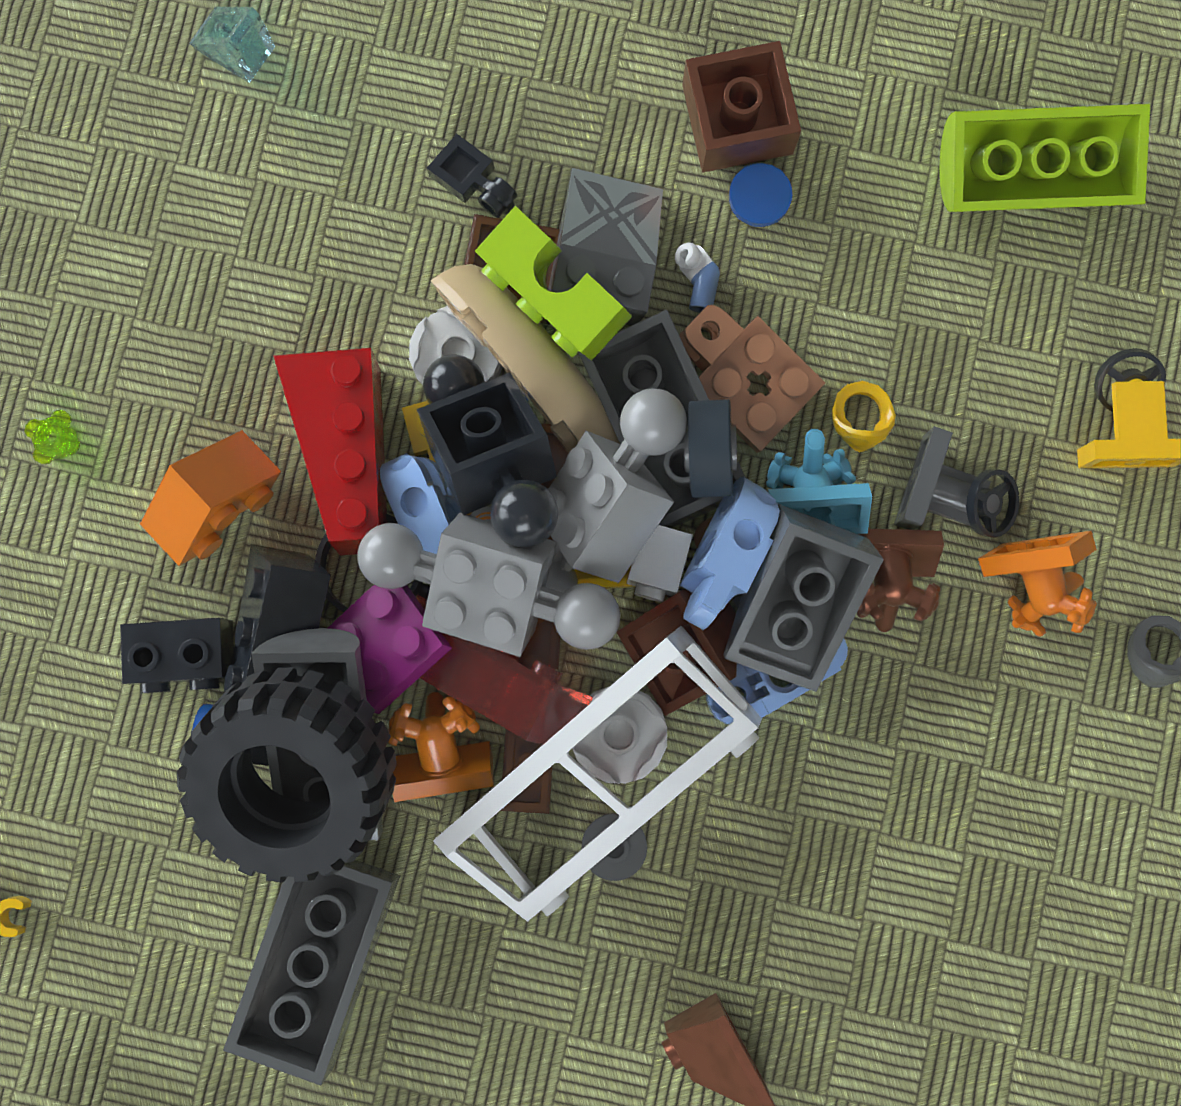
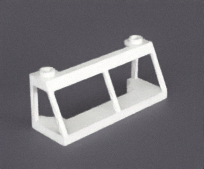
(551, 893)

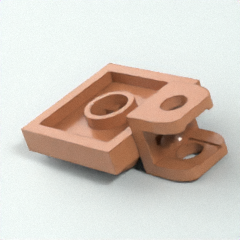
(753, 350)

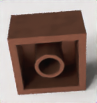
(741, 106)

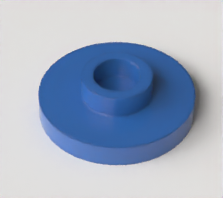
(760, 195)

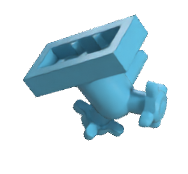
(819, 487)

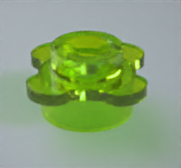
(65, 442)

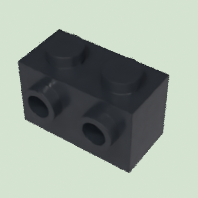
(176, 652)

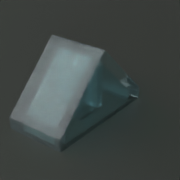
(235, 40)

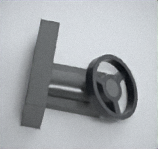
(954, 492)

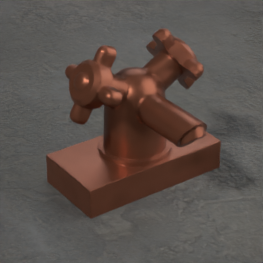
(905, 556)

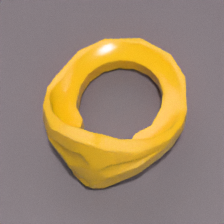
(862, 439)

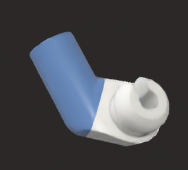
(701, 272)

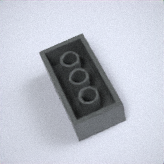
(311, 970)

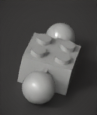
(608, 494)
(488, 587)

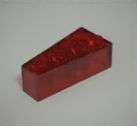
(506, 688)

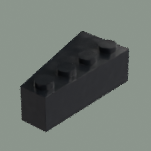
(280, 596)

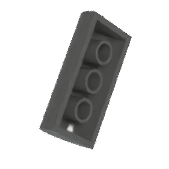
(649, 358)
(322, 651)

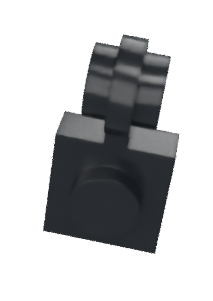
(464, 170)

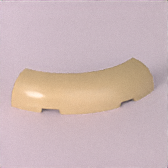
(526, 352)

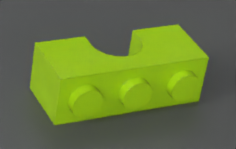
(519, 257)

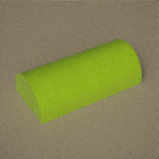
(1045, 158)

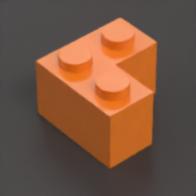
(207, 494)

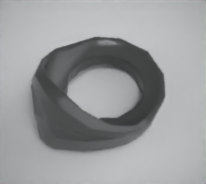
(1144, 668)

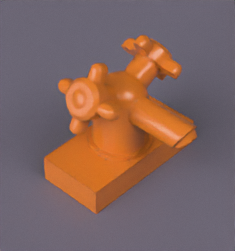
(1047, 587)
(439, 764)

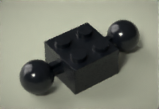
(490, 449)

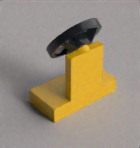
(1138, 418)

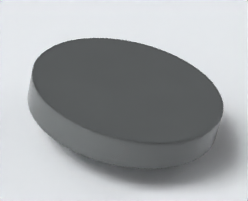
(625, 858)

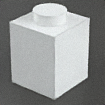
(660, 564)

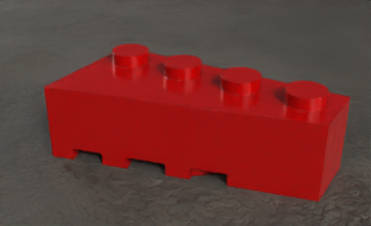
(341, 437)

